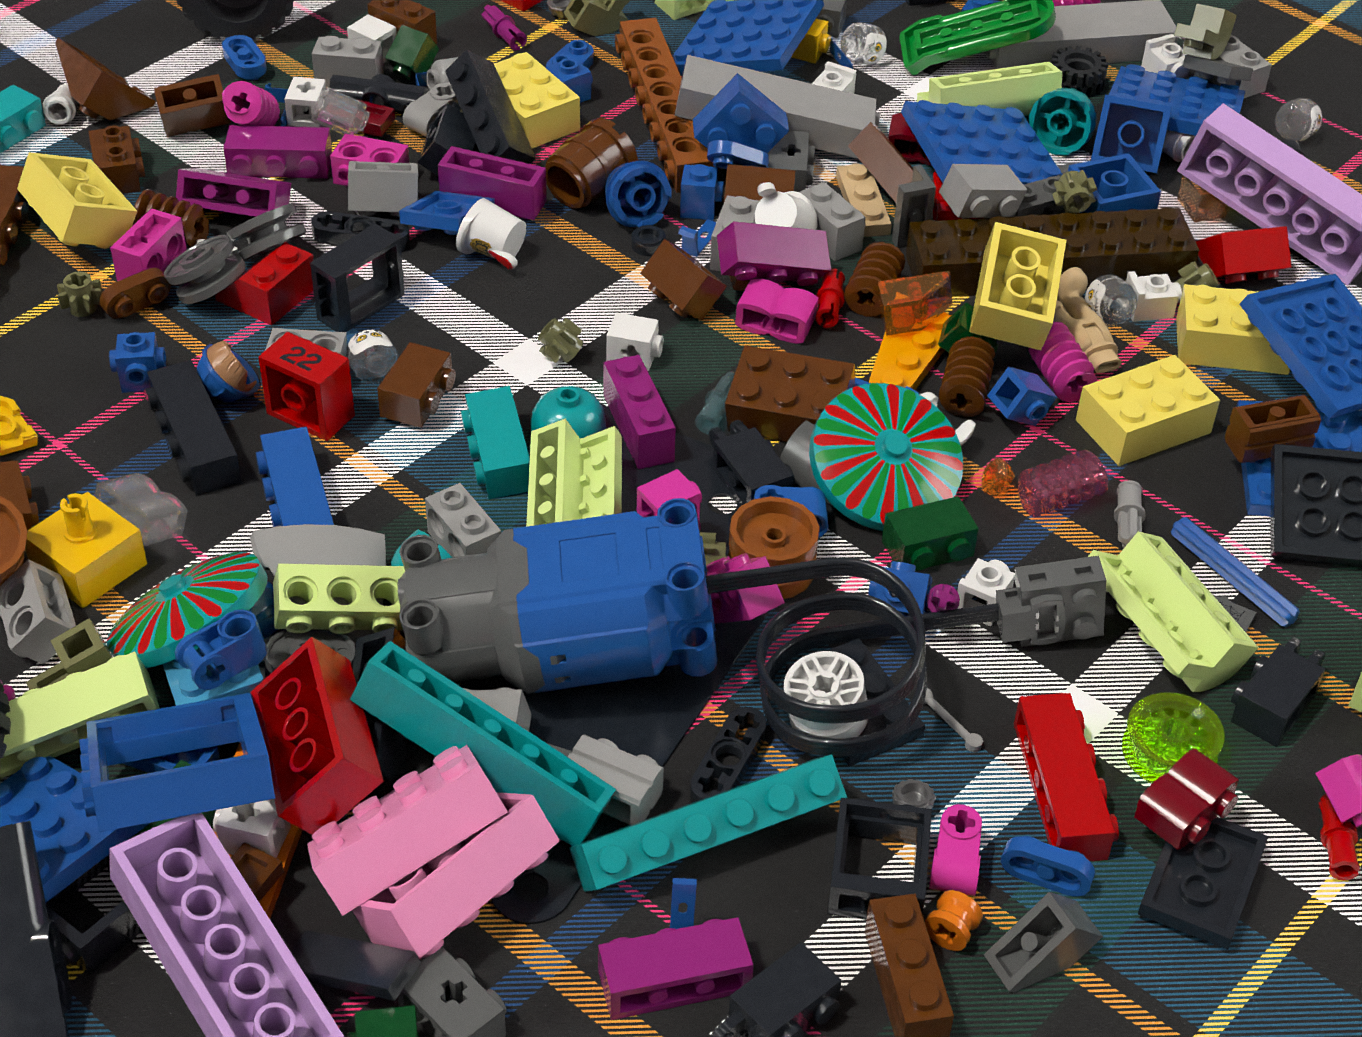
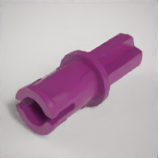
(504, 27)
(942, 598)

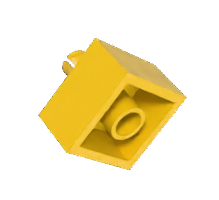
(87, 547)

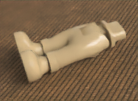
(1084, 323)

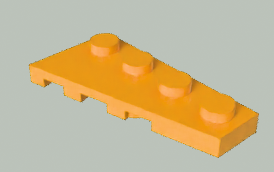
(908, 356)

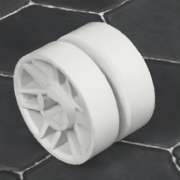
(826, 680)

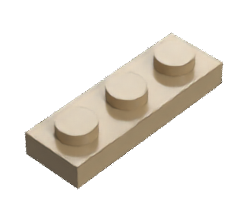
(862, 192)

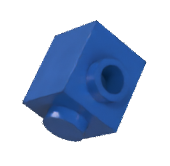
(574, 76)
(700, 192)
(1022, 396)

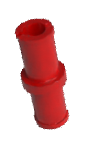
(830, 298)
(1339, 841)

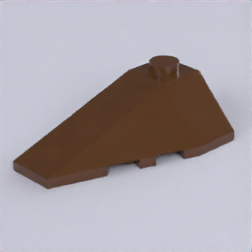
(97, 87)

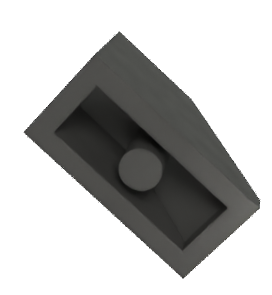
(1043, 942)

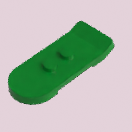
(974, 31)

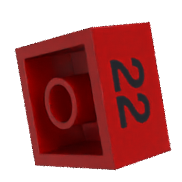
(307, 385)

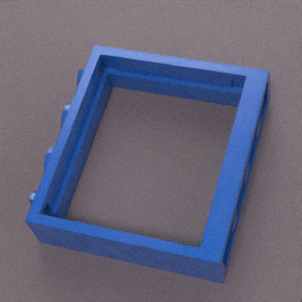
(181, 789)

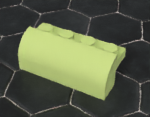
(996, 88)
(573, 475)
(1175, 612)

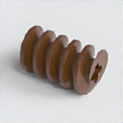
(193, 220)
(877, 263)
(967, 377)

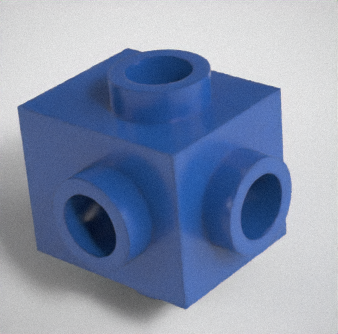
(135, 354)
(918, 584)

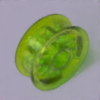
(1165, 729)

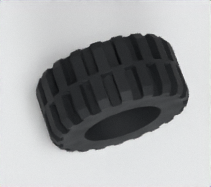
(237, 16)

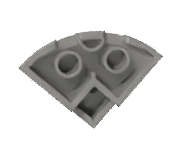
(319, 546)

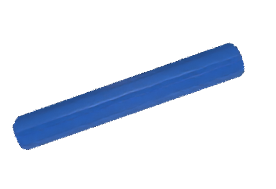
(1235, 572)

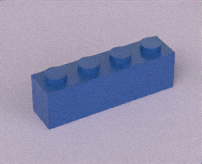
(292, 479)

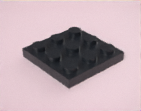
(1316, 505)

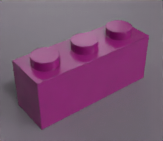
(278, 151)
(513, 184)
(231, 191)
(773, 253)
(639, 411)
(674, 967)

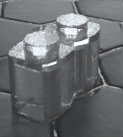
(340, 112)
(145, 506)

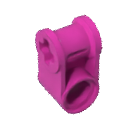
(957, 851)

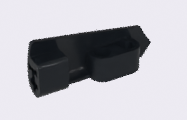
(32, 960)

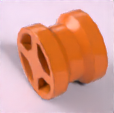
(953, 920)

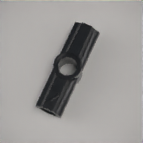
(378, 90)

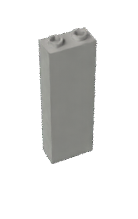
(1112, 29)
(826, 113)

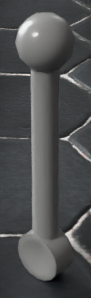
(973, 741)

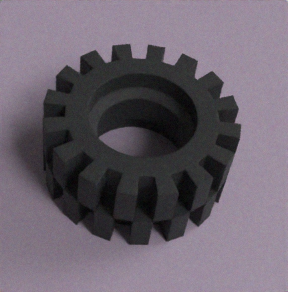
(1081, 69)

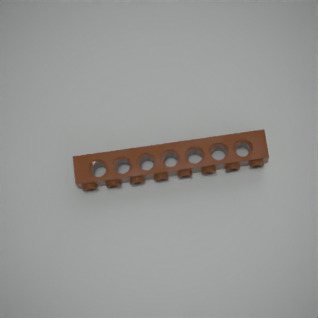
(657, 90)

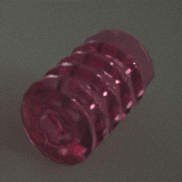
(1061, 482)

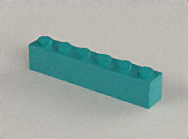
(444, 715)
(707, 823)

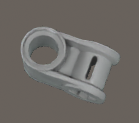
(425, 109)

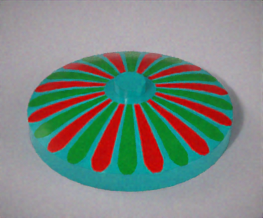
(883, 452)
(186, 605)

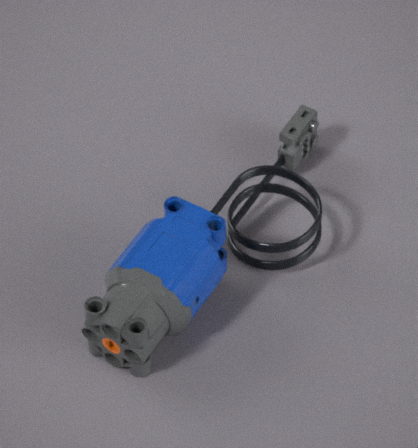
(634, 596)

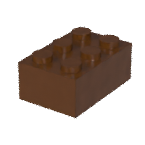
(783, 390)

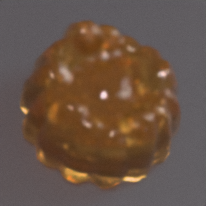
(997, 477)

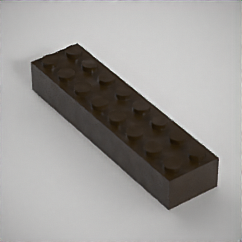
(1095, 242)

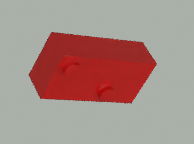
(315, 737)

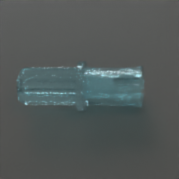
(714, 408)

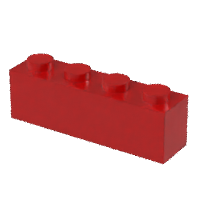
(1064, 775)

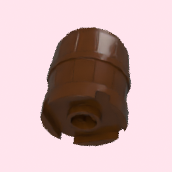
(584, 162)

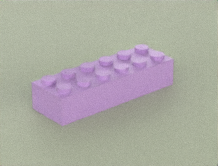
(1278, 189)
(215, 935)

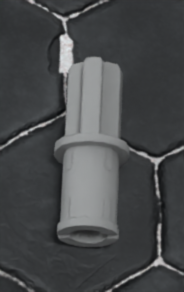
(1129, 512)

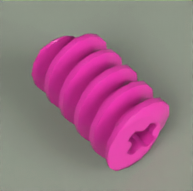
(250, 105)
(1064, 363)

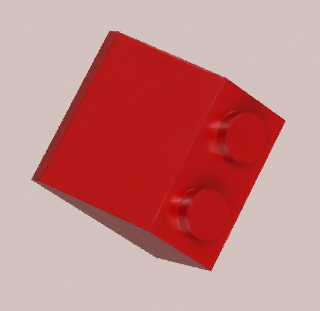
(1246, 253)
(271, 284)

